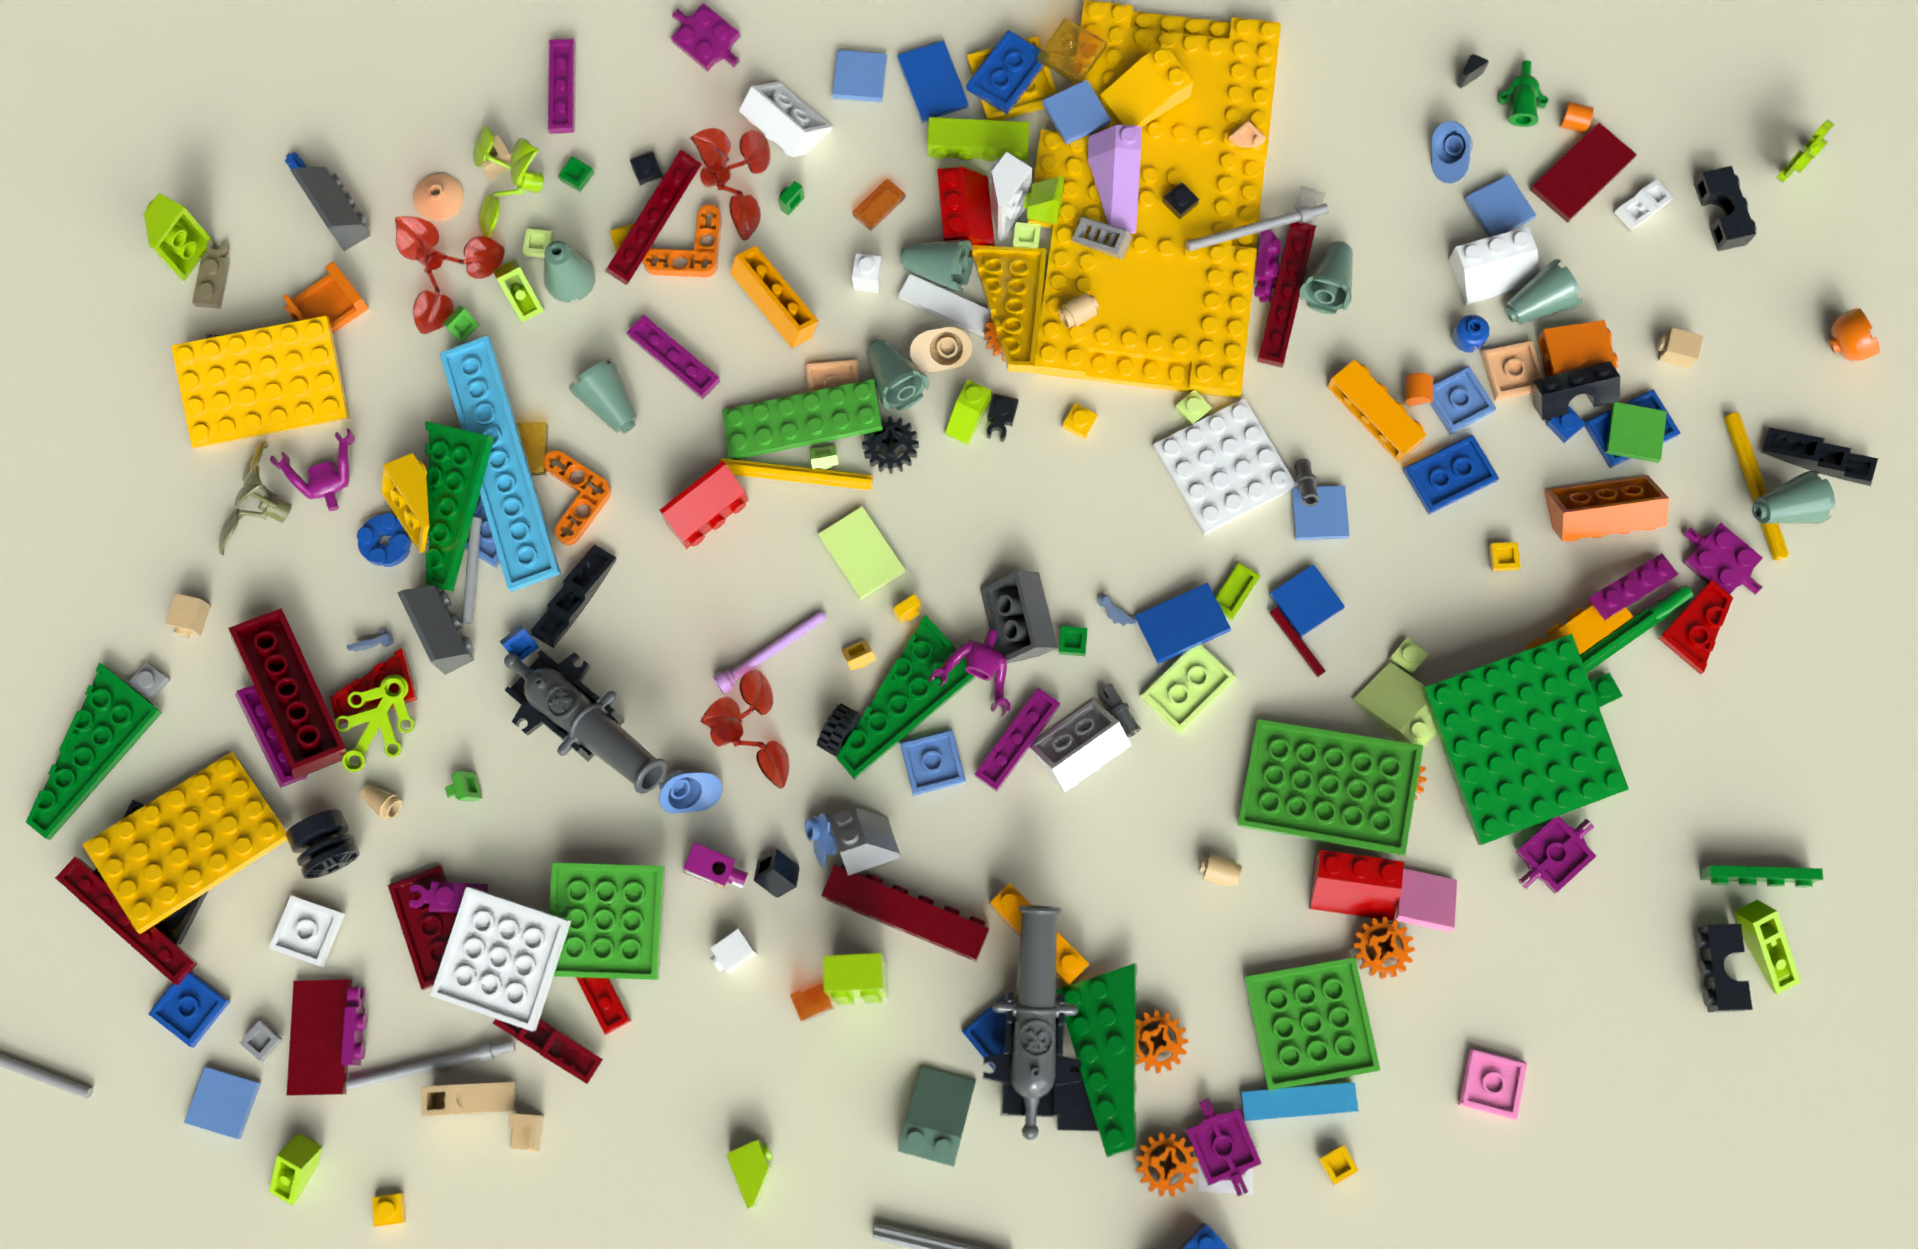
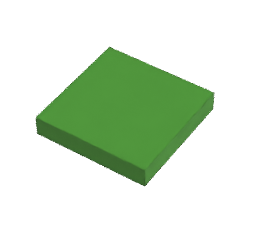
(1636, 432)

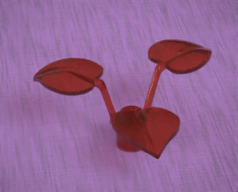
(713, 149)
(416, 241)
(726, 727)

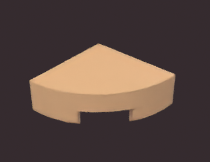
(1247, 136)

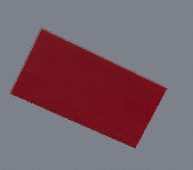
(1583, 172)
(423, 931)
(317, 1038)

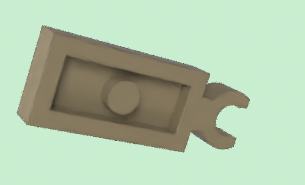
(212, 277)

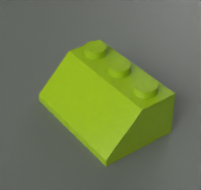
(175, 235)

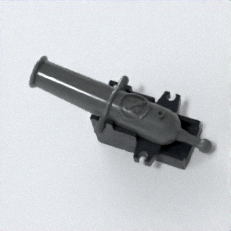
(585, 722)
(1032, 1028)

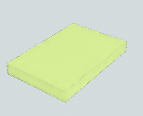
(861, 553)
(1187, 687)

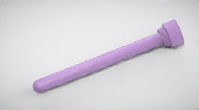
(727, 679)

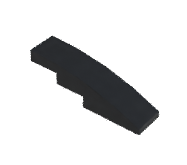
(1814, 455)
(574, 596)

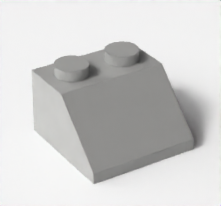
(863, 839)

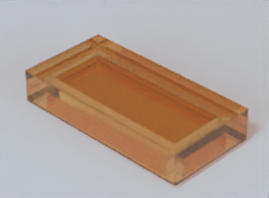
(878, 204)

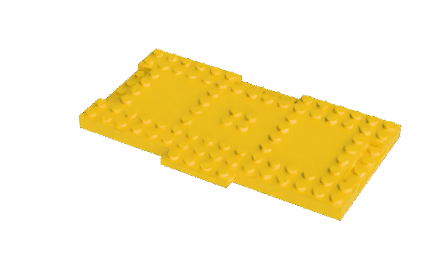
(1162, 310)

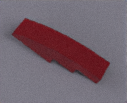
(556, 1048)

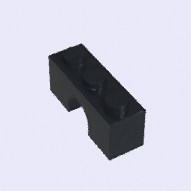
(1722, 189)
(1555, 392)
(1721, 991)

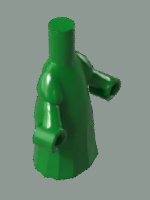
(1525, 98)

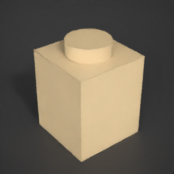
(1680, 347)
(187, 615)

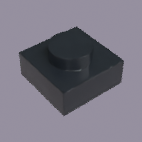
(646, 168)
(1181, 200)

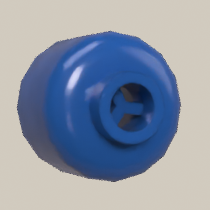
(1470, 333)

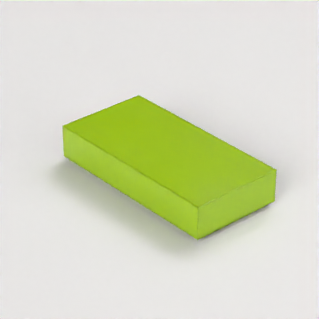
(1236, 590)

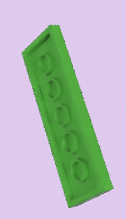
(802, 419)

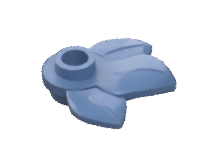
(818, 830)

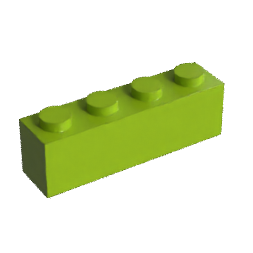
(977, 139)

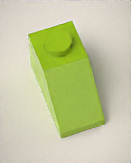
(1045, 200)
(518, 290)
(968, 412)
(294, 1168)
(751, 1169)

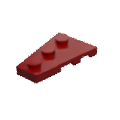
(1696, 628)
(395, 665)

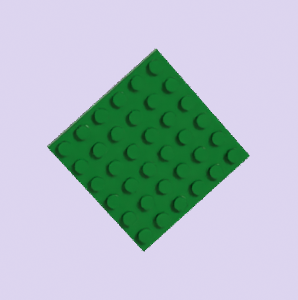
(1525, 739)

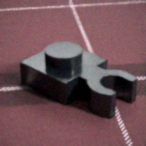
(1002, 413)

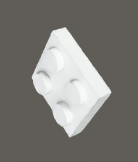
(306, 931)

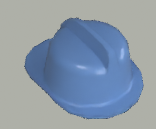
(1451, 151)
(689, 791)

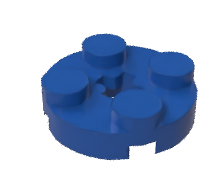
(371, 535)

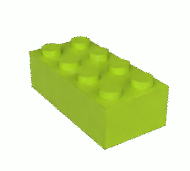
(855, 978)

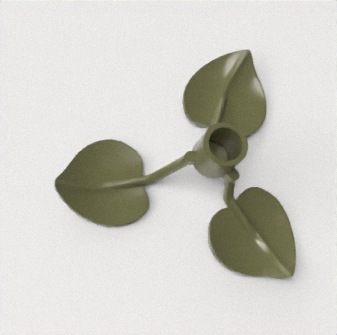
(270, 505)

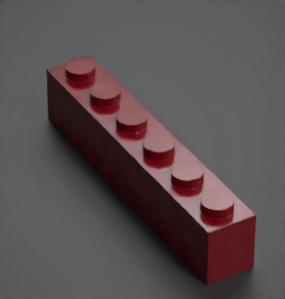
(906, 913)

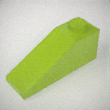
(1768, 944)

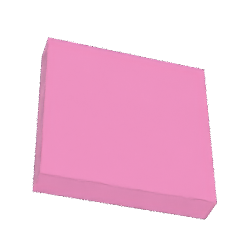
(1427, 900)
(1492, 1083)

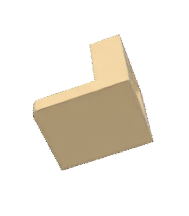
(500, 152)
(526, 1131)

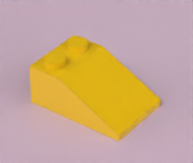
(1148, 88)
(406, 494)

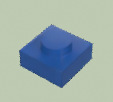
(1566, 425)
(519, 643)

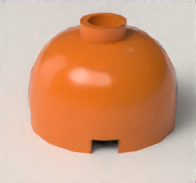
(1853, 336)

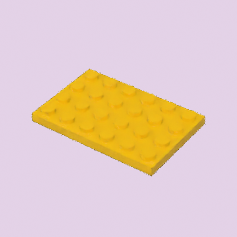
(260, 382)
(185, 842)

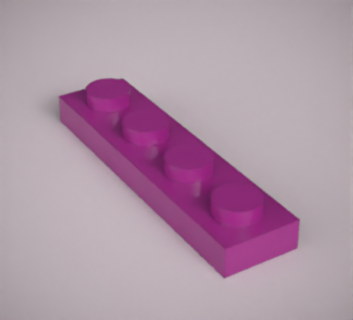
(561, 86)
(673, 357)
(1633, 586)
(265, 737)
(1017, 739)

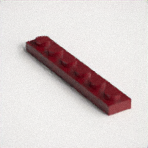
(653, 217)
(1286, 294)
(151, 944)

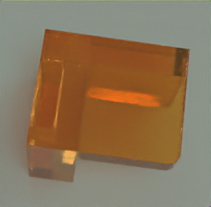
(811, 1002)

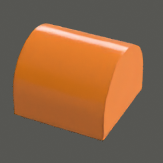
(1577, 117)
(1418, 389)

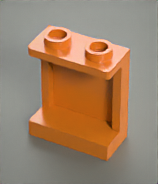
(328, 297)
(1575, 347)

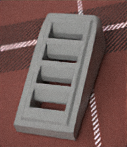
(1120, 247)

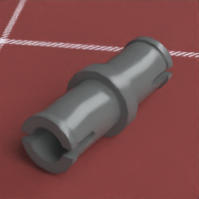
(1306, 482)
(1119, 710)

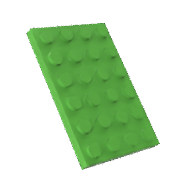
(1331, 786)

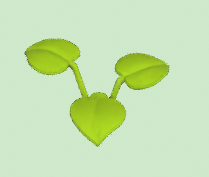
(524, 179)

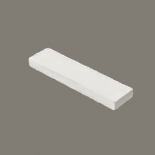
(945, 304)

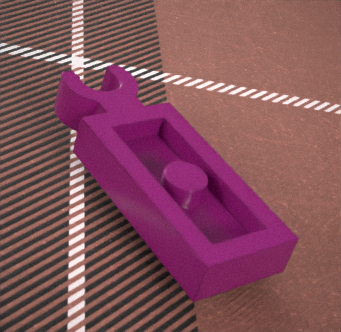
(1266, 265)
(443, 895)
(354, 1024)

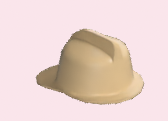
(941, 349)

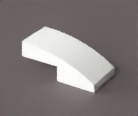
(1644, 205)

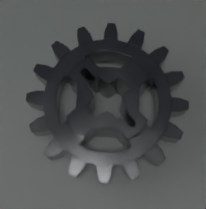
(900, 445)

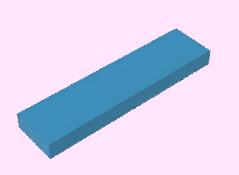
(1299, 1101)

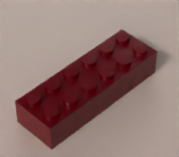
(288, 693)

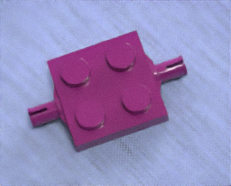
(705, 37)
(1723, 559)
(1556, 854)
(1223, 1147)

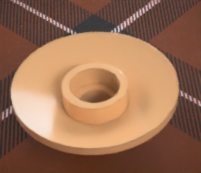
(438, 206)

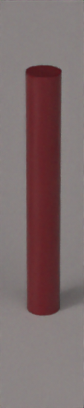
(1297, 642)

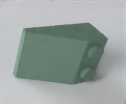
(937, 1116)

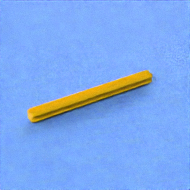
(799, 474)
(1754, 481)

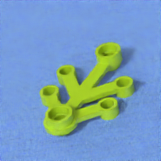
(1813, 147)
(378, 719)

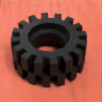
(838, 729)

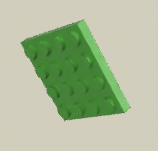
(612, 919)
(1311, 1024)

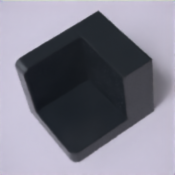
(776, 873)

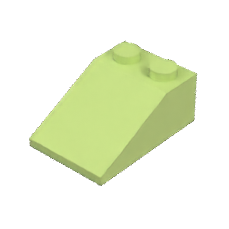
(1398, 706)

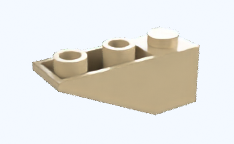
(467, 1099)

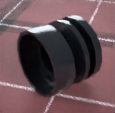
(322, 844)

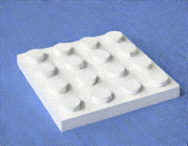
(1224, 466)
(501, 958)

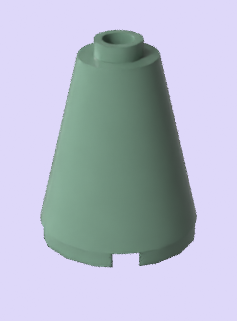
(940, 262)
(567, 272)
(1330, 280)
(1546, 294)
(895, 376)
(606, 396)
(1798, 501)

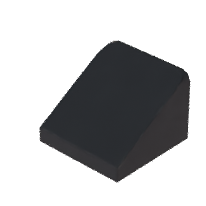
(1474, 68)

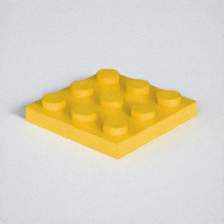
(1030, 101)

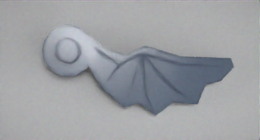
(1113, 613)
(385, 639)

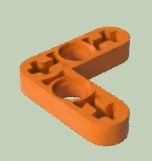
(699, 253)
(585, 497)

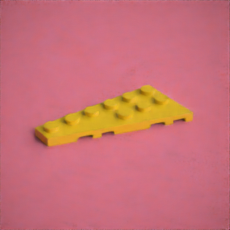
(1014, 294)

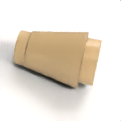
(381, 801)

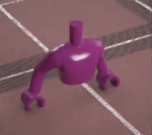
(323, 478)
(981, 663)

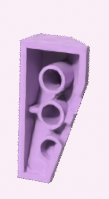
(1116, 170)

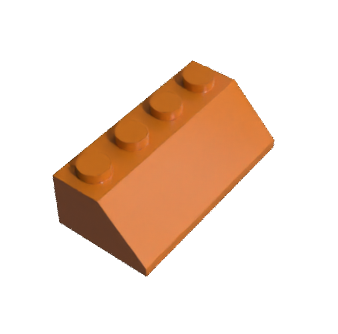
(1607, 508)

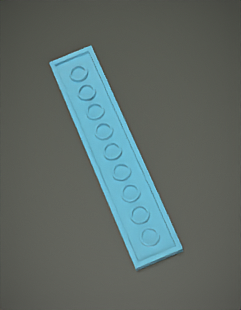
(508, 485)

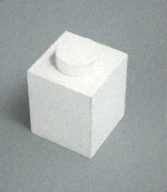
(867, 273)
(732, 952)

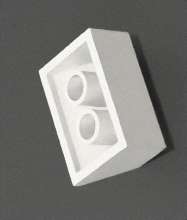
(784, 118)
(1008, 190)
(1495, 265)
(1080, 745)

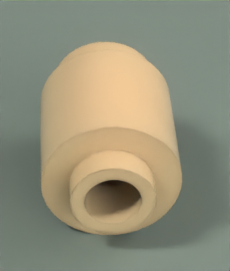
(1078, 310)
(1220, 870)

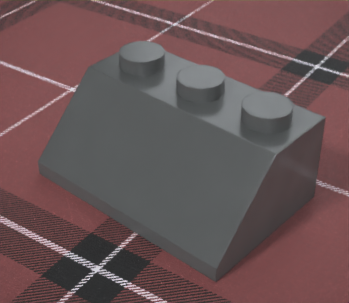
(333, 206)
(1020, 616)
(437, 627)

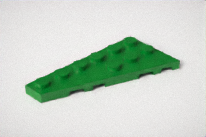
(453, 488)
(904, 698)
(96, 741)
(1107, 1046)

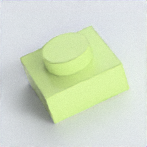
(1026, 235)
(536, 242)
(1193, 408)
(823, 457)
(1408, 656)

